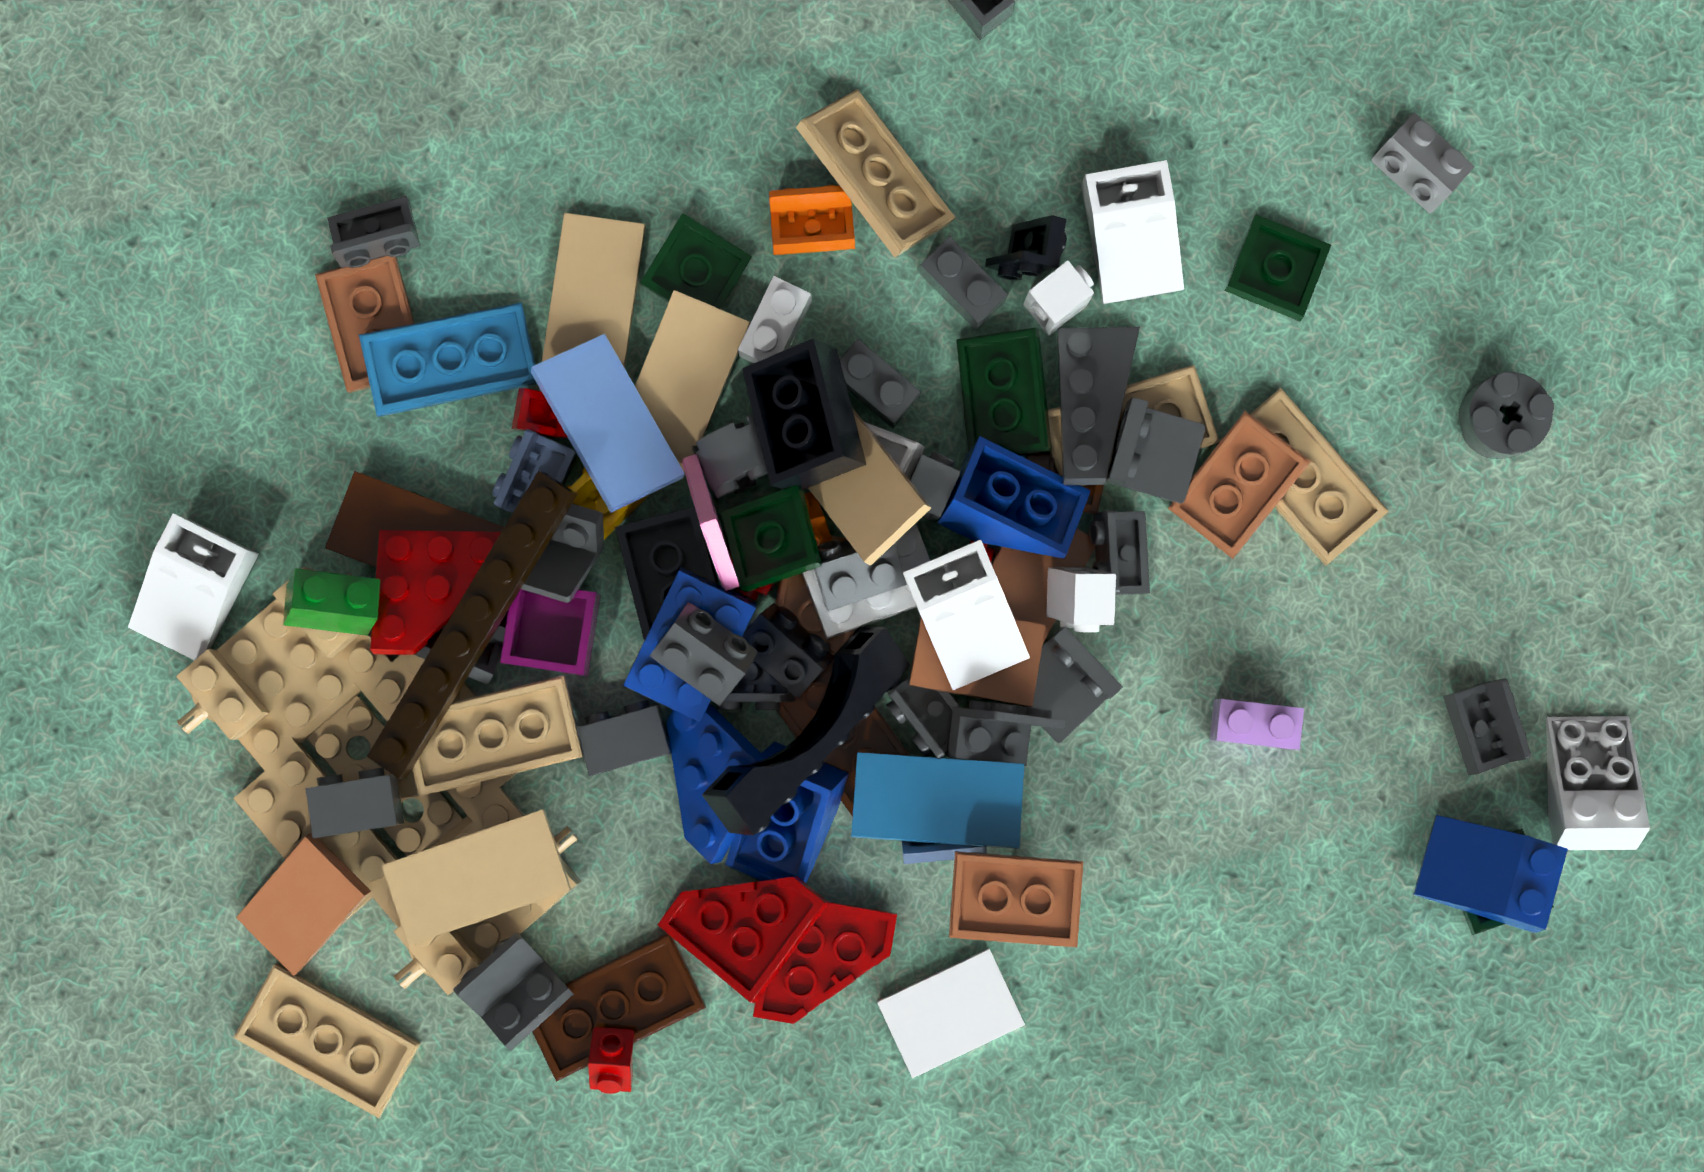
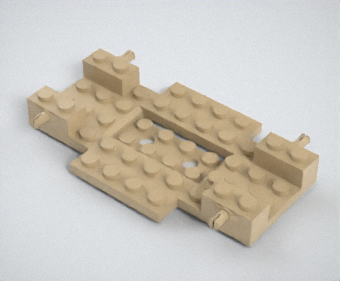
(297, 684)

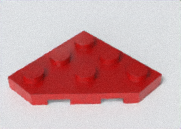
(422, 583)
(745, 928)
(829, 958)

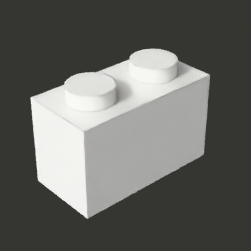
(1059, 297)
(775, 321)
(1081, 597)

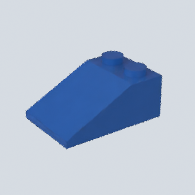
(1013, 502)
(795, 831)
(1491, 873)

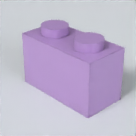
(1256, 724)

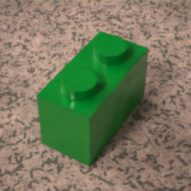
(331, 602)

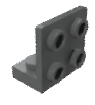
(1154, 452)
(568, 555)
(1070, 683)
(995, 731)
(513, 990)

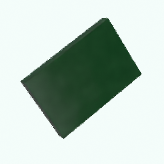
(1005, 390)

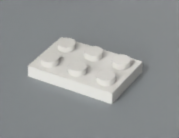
(876, 608)

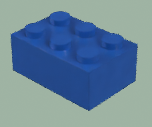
(654, 679)

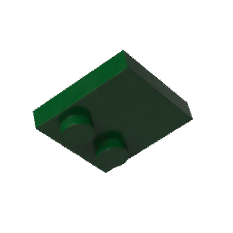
(695, 264)
(1278, 267)
(771, 538)

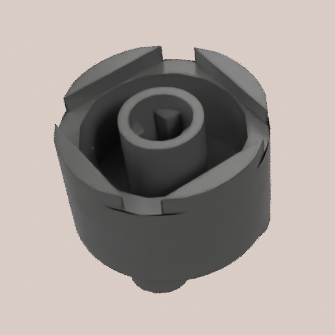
(1528, 410)
(731, 457)

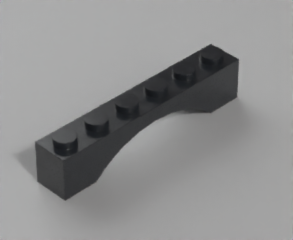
(860, 675)

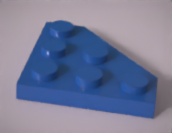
(699, 757)

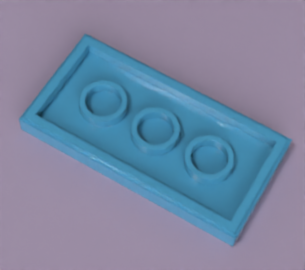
(448, 359)
(938, 800)

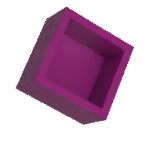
(551, 632)

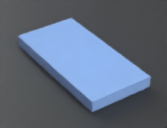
(607, 422)

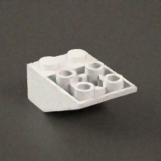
(1133, 231)
(190, 586)
(966, 614)
(1594, 784)

